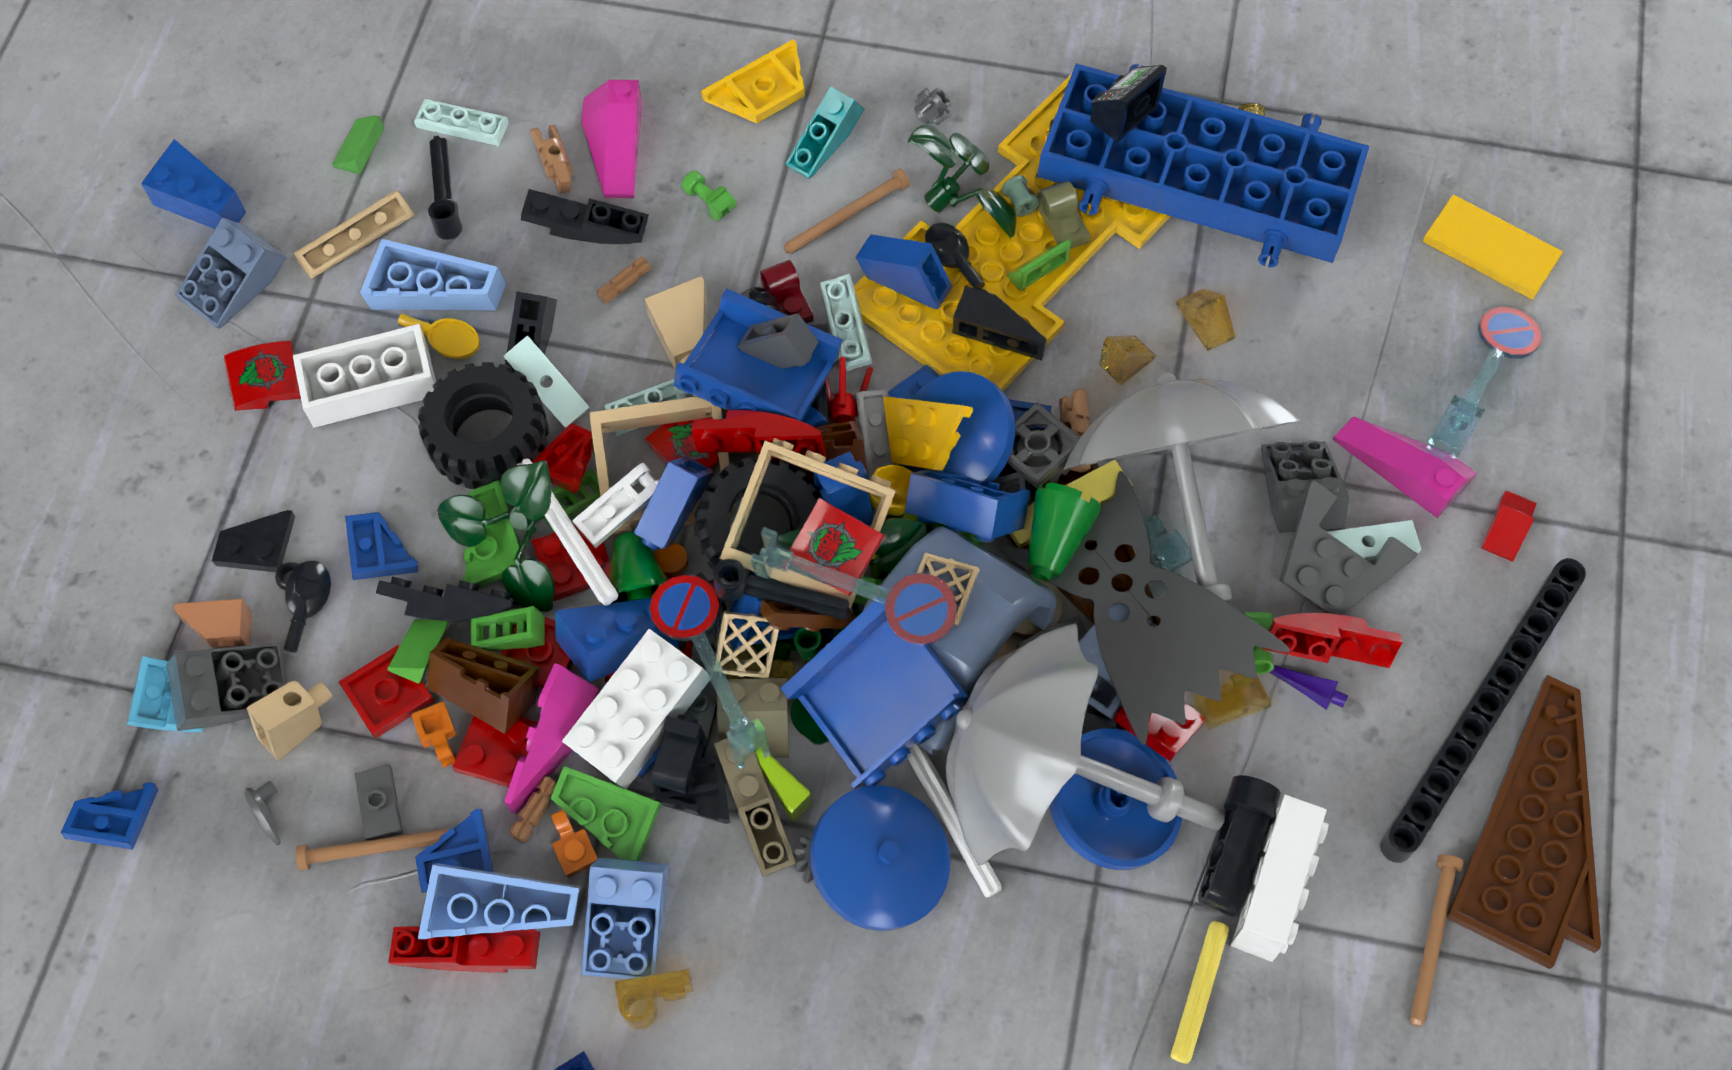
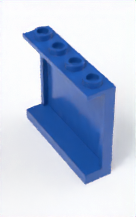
(743, 382)
(875, 694)

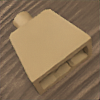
(288, 716)

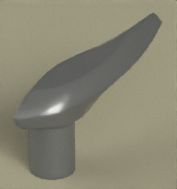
(261, 811)

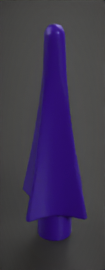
(1317, 689)

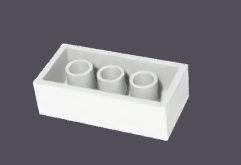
(364, 375)
(629, 713)
(1279, 879)

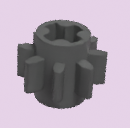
(932, 106)

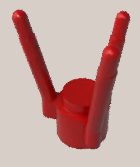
(843, 406)

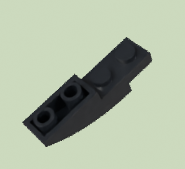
(592, 223)
(457, 605)

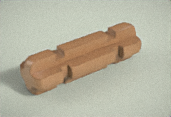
(623, 280)
(533, 810)

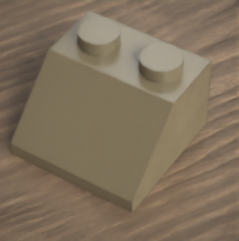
(761, 700)

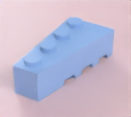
(429, 280)

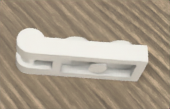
(616, 506)

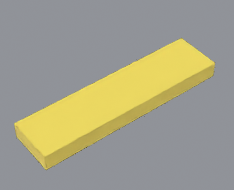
(1098, 484)

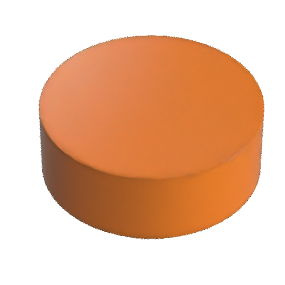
(672, 560)

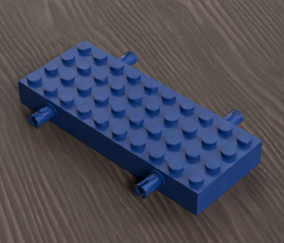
(1210, 168)

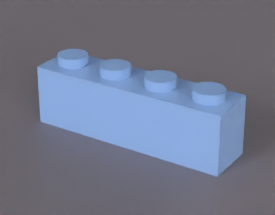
(490, 902)

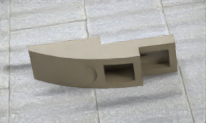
(756, 811)

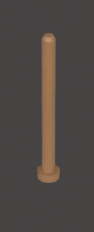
(898, 180)
(307, 856)
(1449, 866)

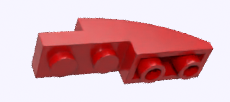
(750, 429)
(1341, 636)
(466, 953)

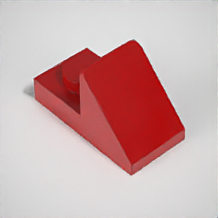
(1509, 525)

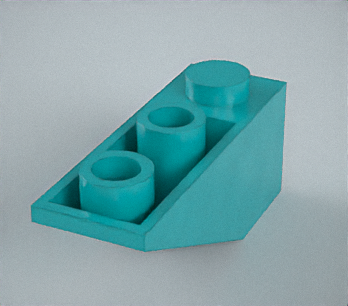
(825, 132)

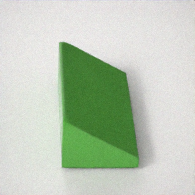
(359, 144)
(1040, 265)
(414, 652)

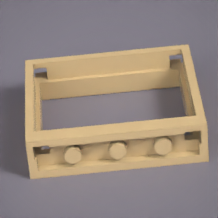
(645, 416)
(815, 463)

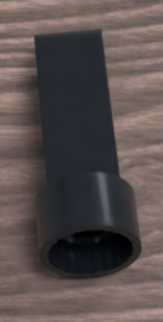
(1248, 812)

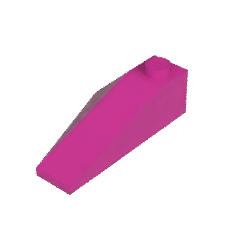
(613, 132)
(1416, 469)
(562, 704)

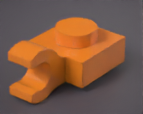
(435, 728)
(573, 849)

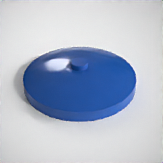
(985, 436)
(1108, 824)
(880, 858)

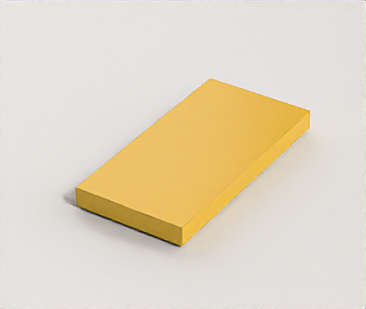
(1492, 246)

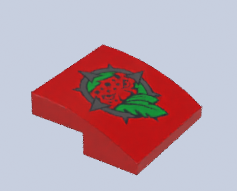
(261, 375)
(677, 441)
(837, 541)

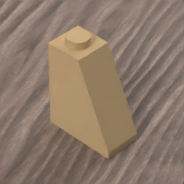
(679, 318)

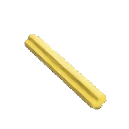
(1199, 992)

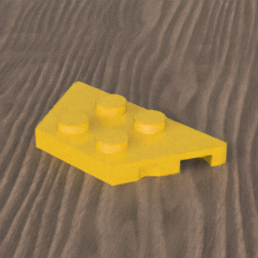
(760, 86)
(922, 431)

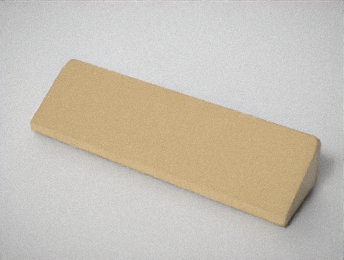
(353, 234)

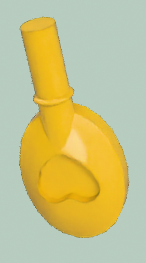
(447, 336)

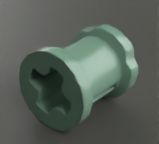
(1020, 195)

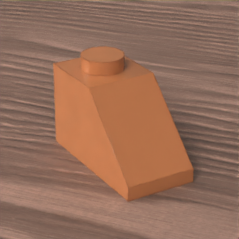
(218, 622)

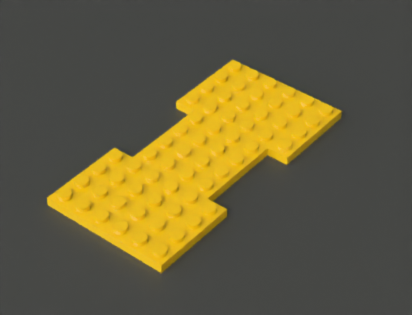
(928, 331)

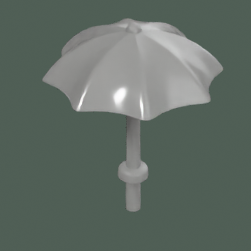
(1173, 418)
(1023, 743)

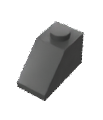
(780, 341)

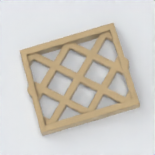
(950, 565)
(769, 649)

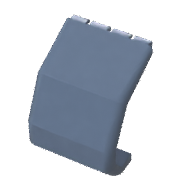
(993, 611)

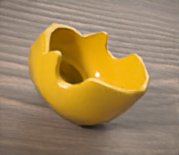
(900, 479)

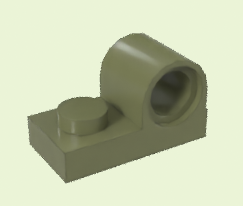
(1059, 211)

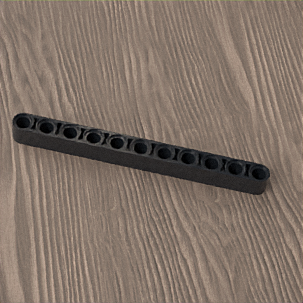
(1477, 718)

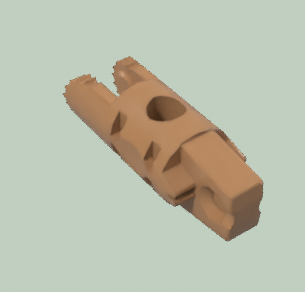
(553, 158)
(1075, 416)

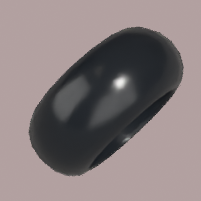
(282, 571)

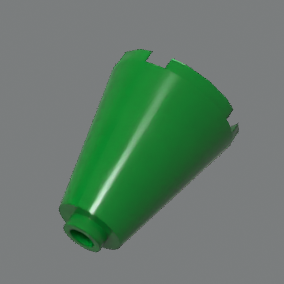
(1058, 528)
(634, 569)

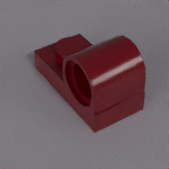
(784, 283)

